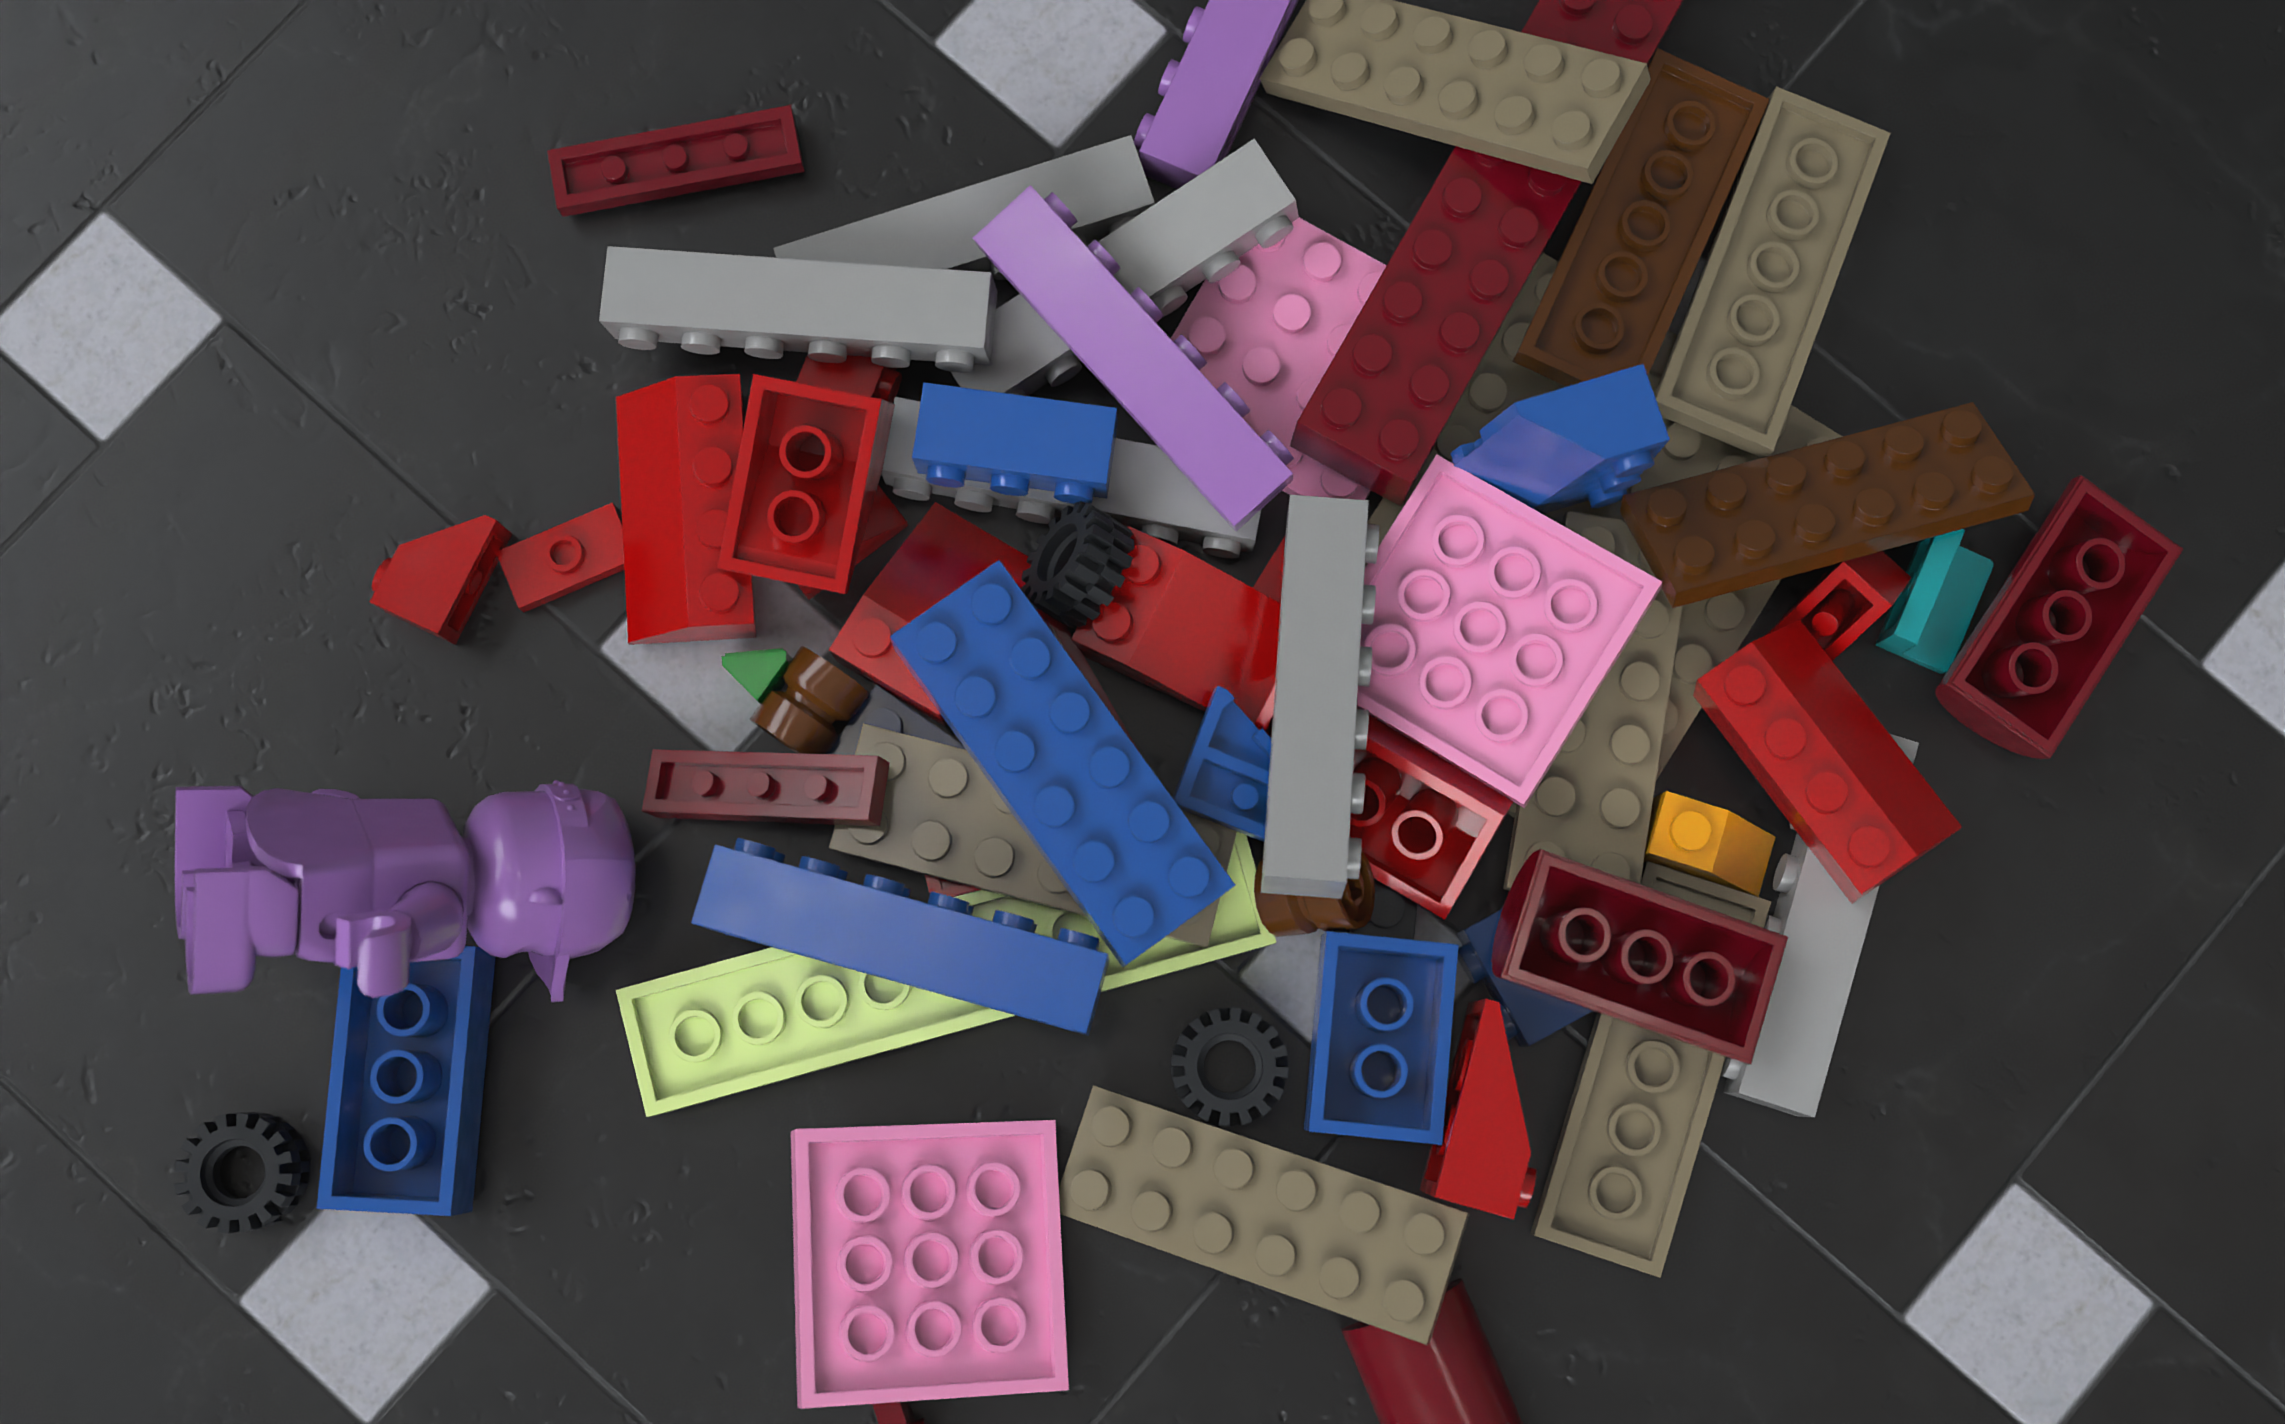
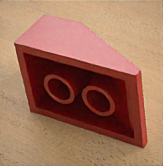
(804, 483)
(927, 567)
(1186, 629)
(1484, 1124)

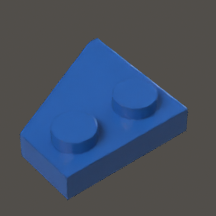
(1227, 769)

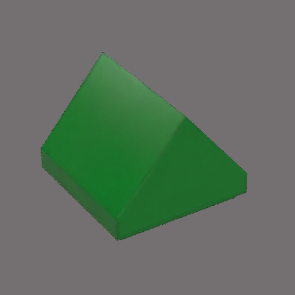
(758, 670)

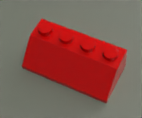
(676, 490)
(1824, 759)
(1419, 818)

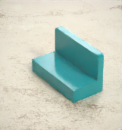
(1936, 603)

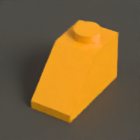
(1707, 843)

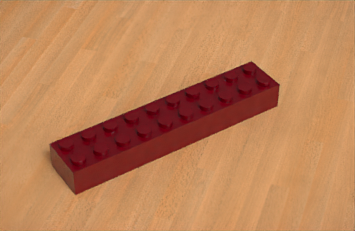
(1454, 281)

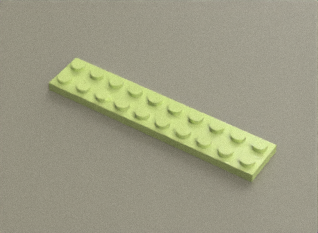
(795, 1015)

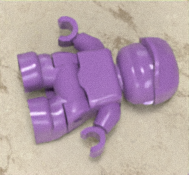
(395, 881)

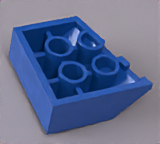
(1571, 443)

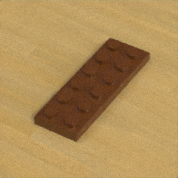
(1643, 225)
(1824, 504)

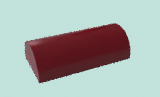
(2057, 622)
(1637, 955)
(1437, 1382)

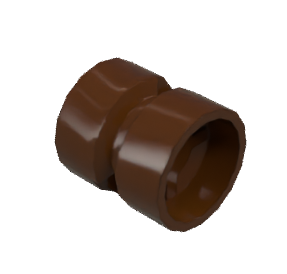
(810, 705)
(1305, 914)

